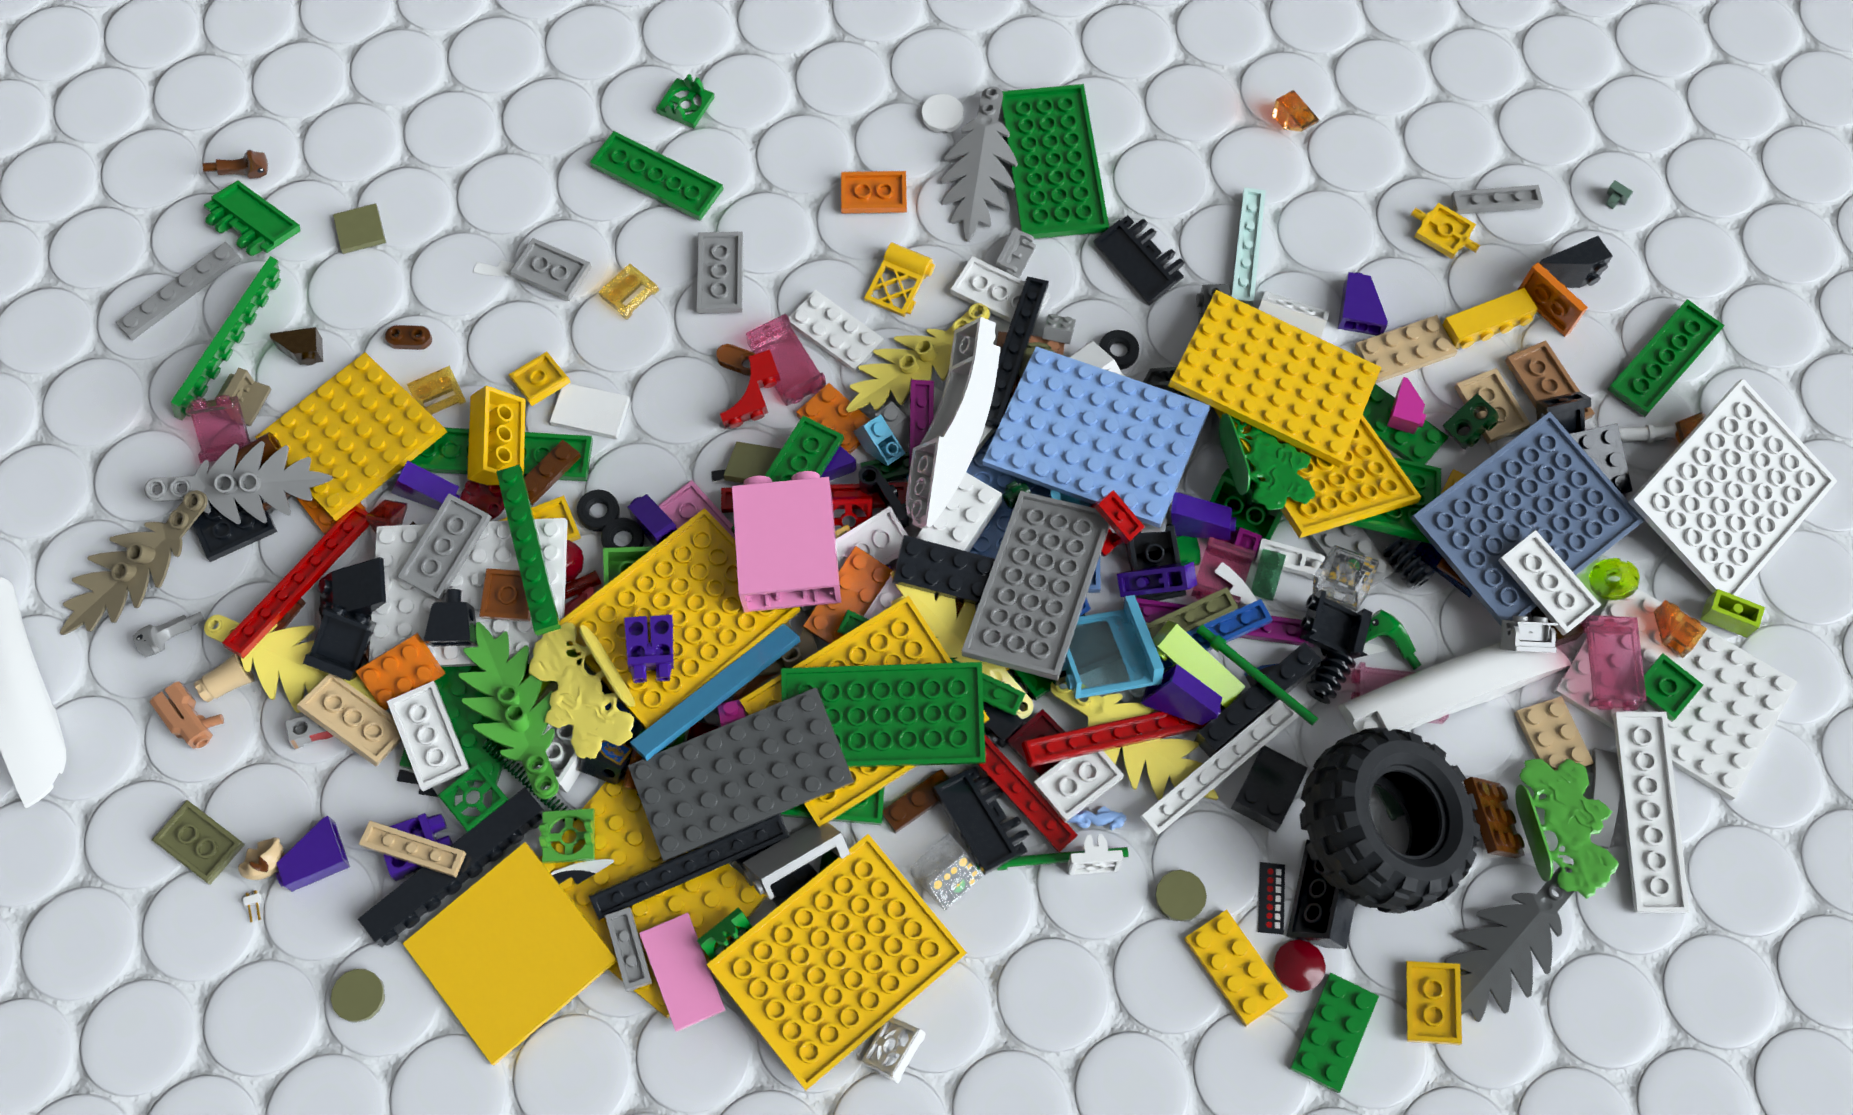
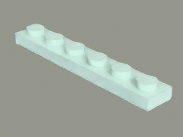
(1248, 245)

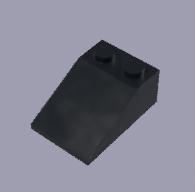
(1580, 263)
(1154, 550)
(355, 587)
(1269, 788)

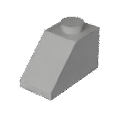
(897, 423)

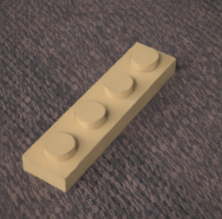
(412, 848)

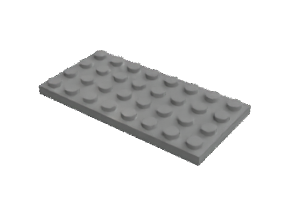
(1037, 586)

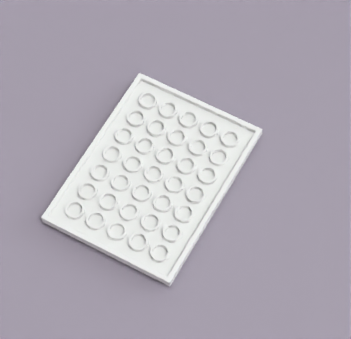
(1733, 491)
(409, 607)
(1723, 723)

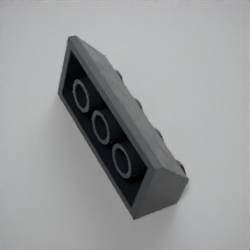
(1319, 910)

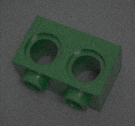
(1466, 418)

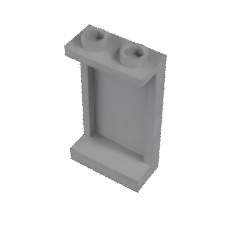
(792, 854)

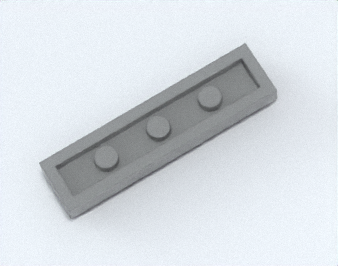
(1497, 199)

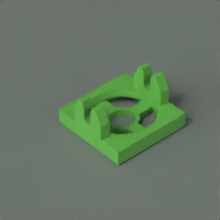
(587, 853)

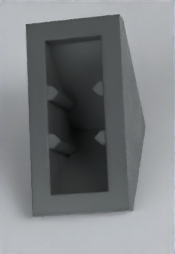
(1160, 378)

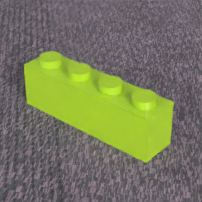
(1182, 649)

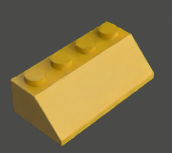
(495, 434)

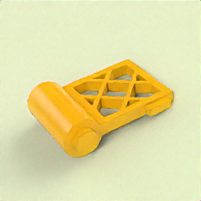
(909, 265)

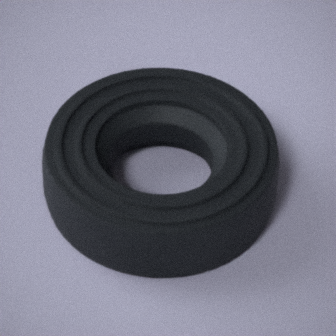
(1126, 339)
(591, 498)
(618, 525)

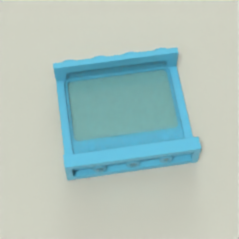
(1112, 653)

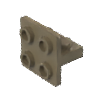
(250, 393)

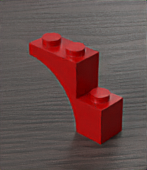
(752, 405)

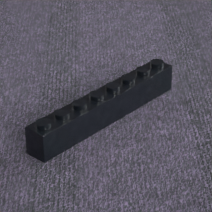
(428, 887)

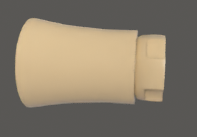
(223, 679)

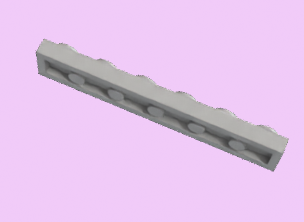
(178, 291)

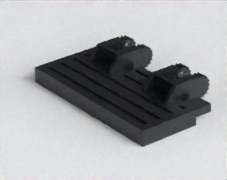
(1137, 260)
(978, 820)

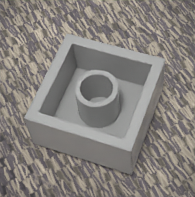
(1059, 328)

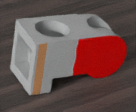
(304, 730)

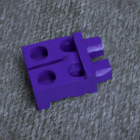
(652, 655)
(420, 826)

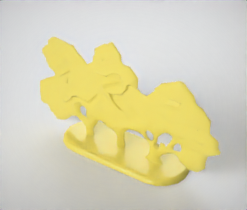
(579, 694)

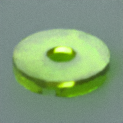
(1614, 589)

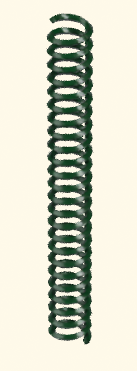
(521, 775)

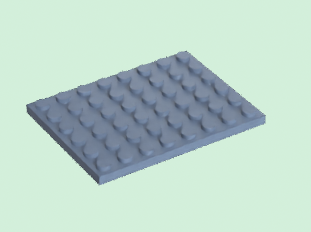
(1526, 486)

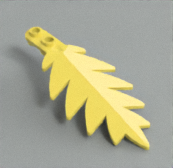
(909, 364)
(952, 633)
(281, 656)
(1162, 756)

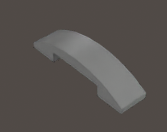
(1606, 788)

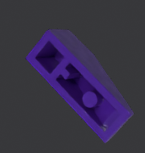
(1157, 579)

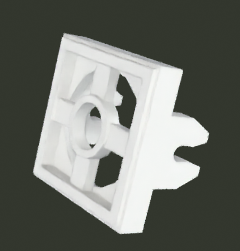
(1095, 858)
(881, 1041)

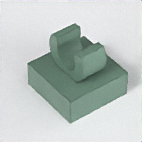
(1617, 194)

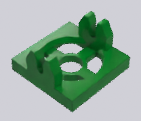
(667, 109)
(463, 786)
(721, 931)

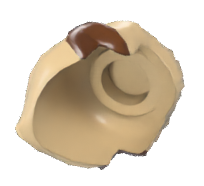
(262, 862)

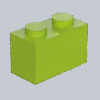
(1732, 613)

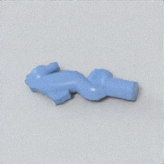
(1103, 817)

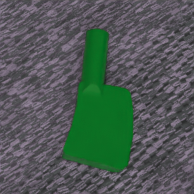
(1189, 549)

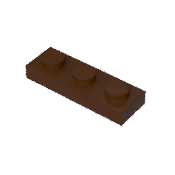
(550, 470)
(914, 803)

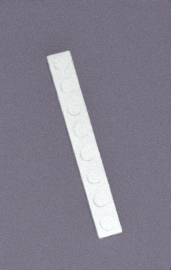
(1218, 767)

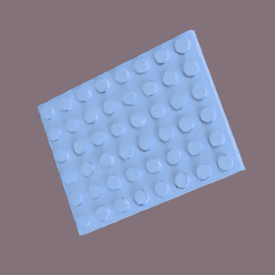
(1096, 434)

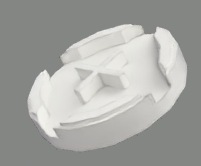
(942, 113)

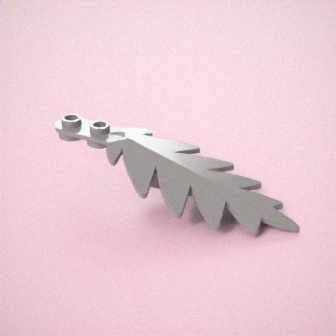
(980, 165)
(245, 483)

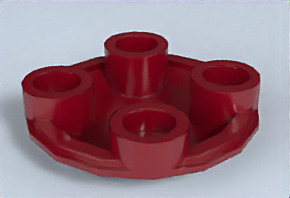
(484, 497)
(1299, 965)

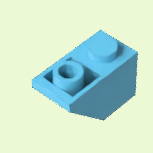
(879, 440)

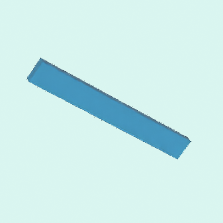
(714, 692)

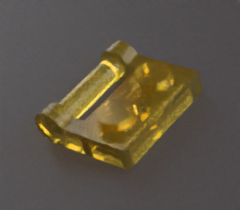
(625, 285)
(434, 386)

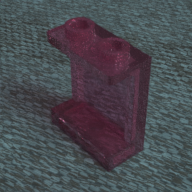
(218, 425)
(1216, 552)

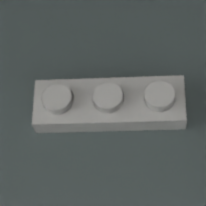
(628, 949)

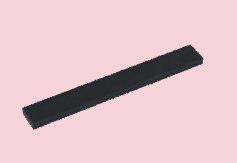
(1016, 346)
(687, 866)

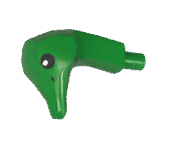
(1387, 625)

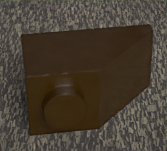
(301, 345)

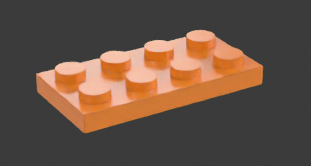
(860, 583)

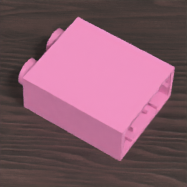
(785, 542)

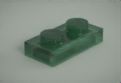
(1267, 574)

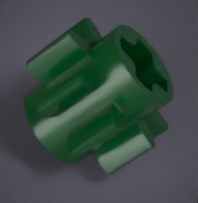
(1012, 492)

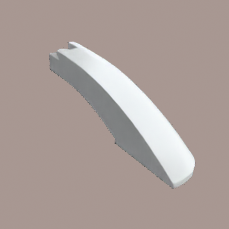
(957, 425)
(1449, 687)
(28, 720)

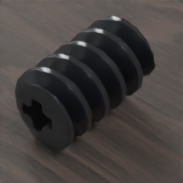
(1407, 563)
(1329, 676)

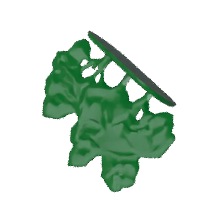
(1271, 459)

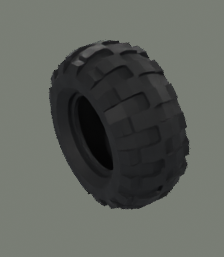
(1346, 837)

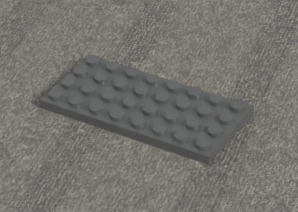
(740, 774)

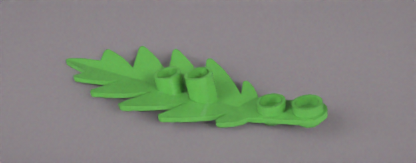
(512, 706)

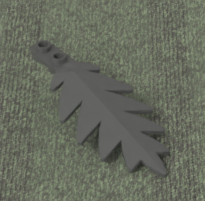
(1510, 947)

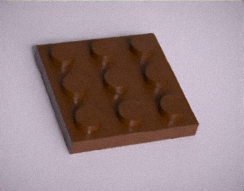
(1495, 818)

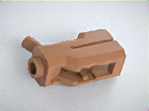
(181, 717)

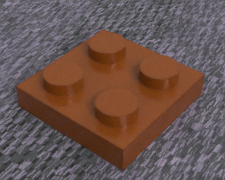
(504, 596)

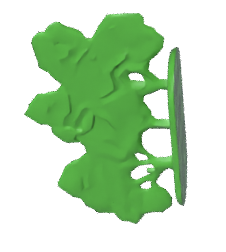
(1571, 819)

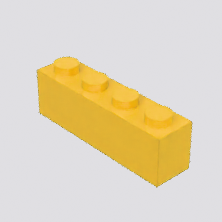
(1490, 318)

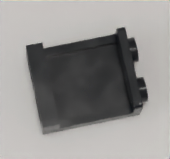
(1567, 409)
(1335, 626)
(340, 642)

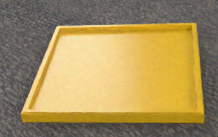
(509, 953)

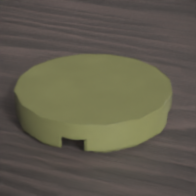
(1180, 895)
(358, 995)

